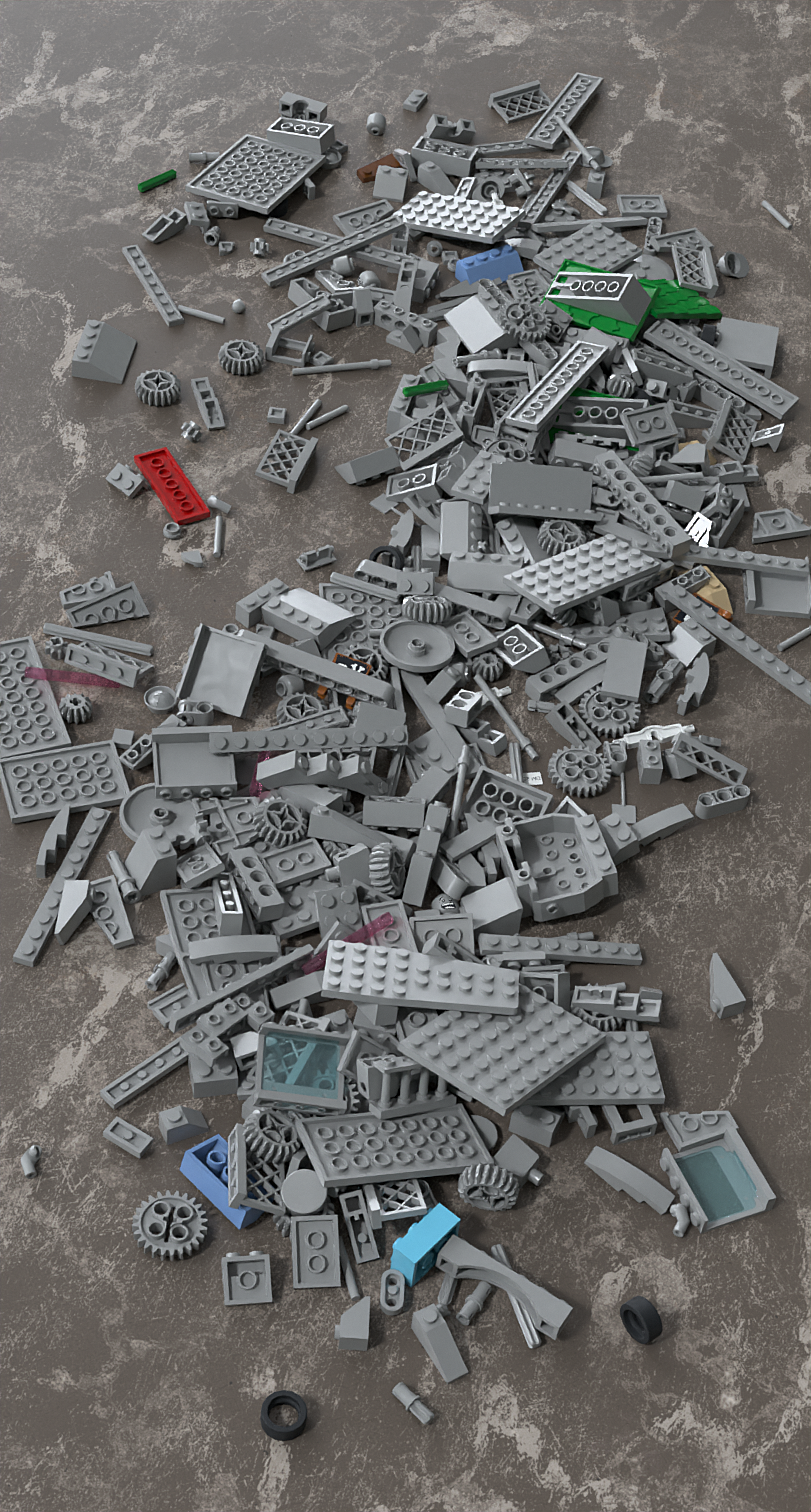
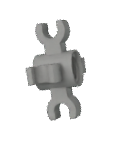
(200, 833)

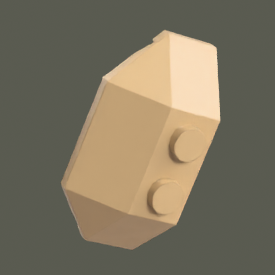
(713, 591)

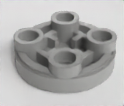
(303, 1193)

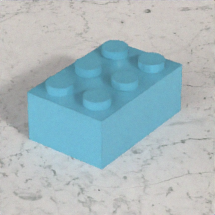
(420, 1246)

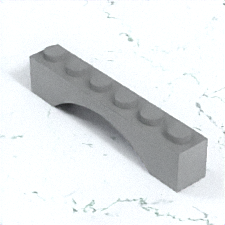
(465, 1261)

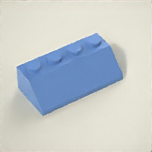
(489, 265)
(208, 1170)

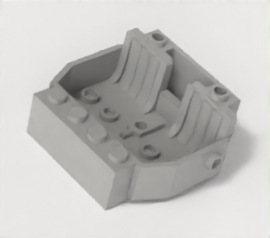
(465, 414)
(546, 870)

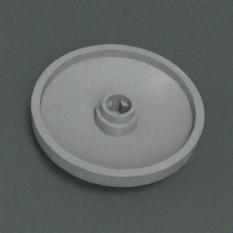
(653, 267)
(416, 645)
(143, 811)

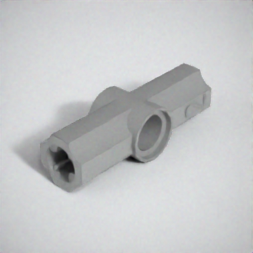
(663, 681)

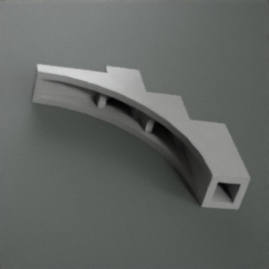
(447, 347)
(323, 769)
(426, 852)

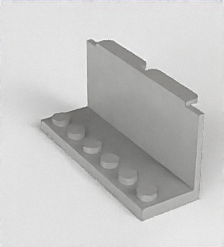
(541, 492)

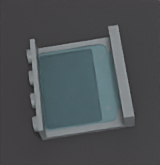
(299, 1069)
(718, 1182)

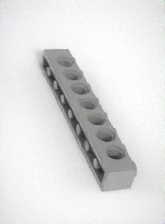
(641, 504)

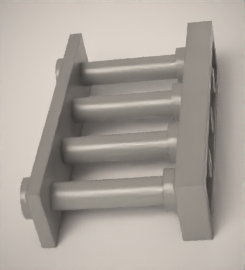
(533, 437)
(406, 1103)

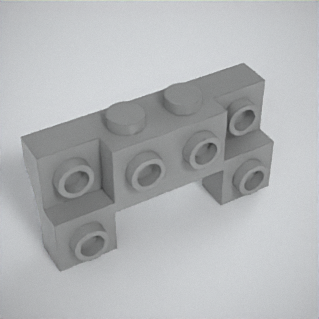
(221, 1023)

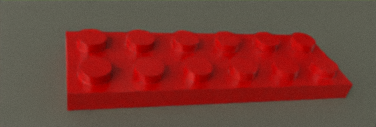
(172, 486)

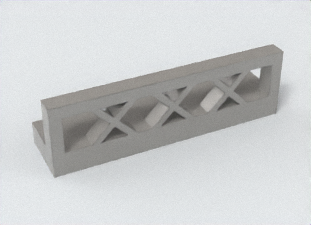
(711, 758)

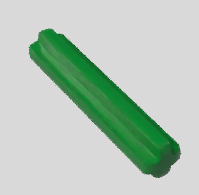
(157, 180)
(425, 388)

